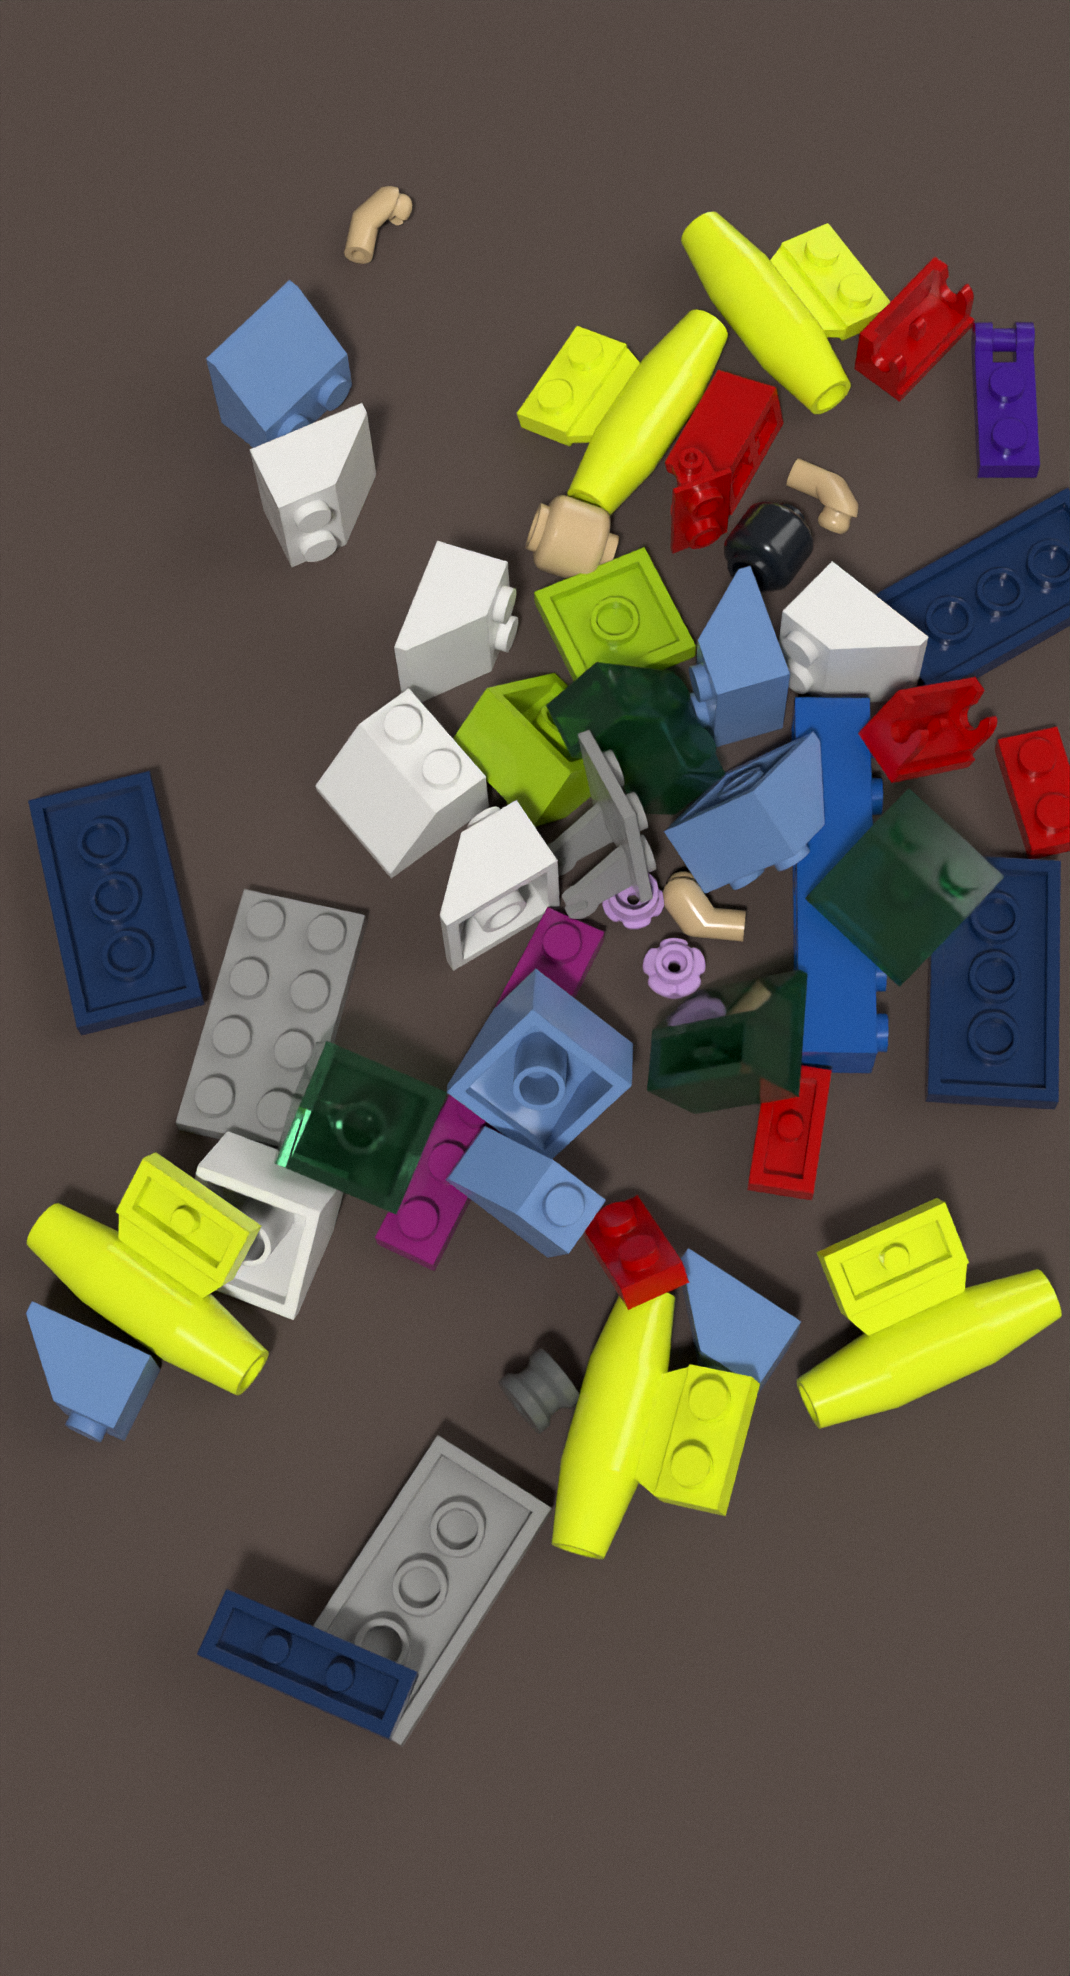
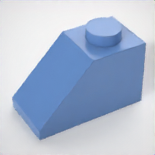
(526, 1192)
(734, 1324)
(91, 1374)

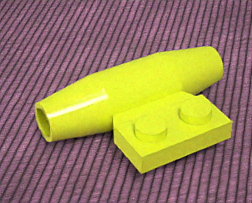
(787, 303)
(622, 405)
(160, 1270)
(916, 1316)
(647, 1427)

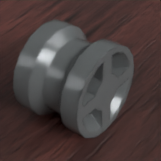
(539, 1390)

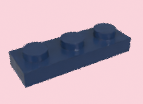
(308, 1664)

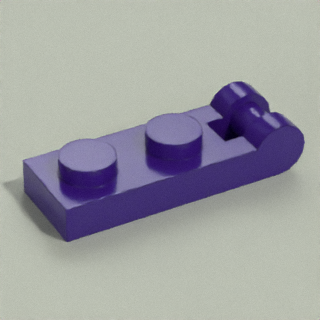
(1005, 401)

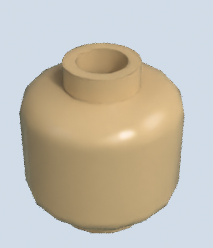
(571, 537)

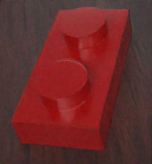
(1038, 789)
(791, 1139)
(634, 1252)

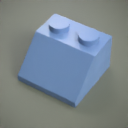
(278, 370)
(739, 667)
(754, 817)
(543, 1067)

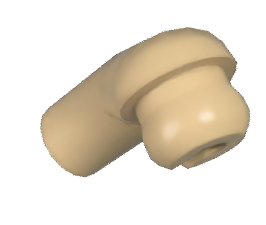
(368, 218)
(830, 490)
(696, 914)

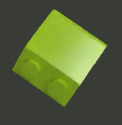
(522, 750)

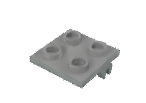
(611, 819)

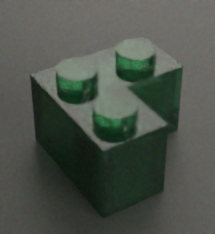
(647, 726)

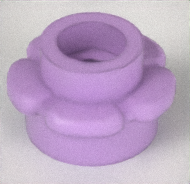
(636, 915)
(674, 984)

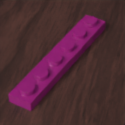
(432, 1206)

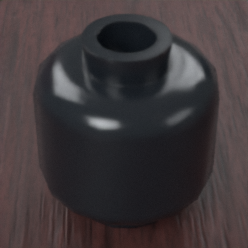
(772, 542)

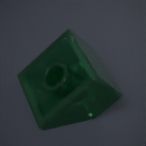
(904, 887)
(358, 1126)

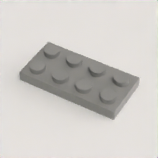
(270, 1006)
(434, 1569)

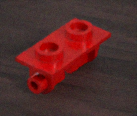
(699, 501)

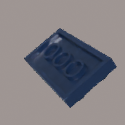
(991, 594)
(115, 903)
(999, 995)

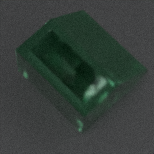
(732, 1045)

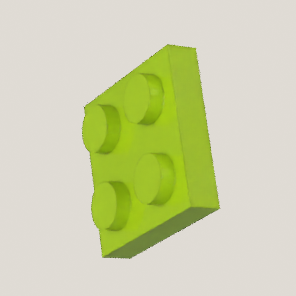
(615, 617)

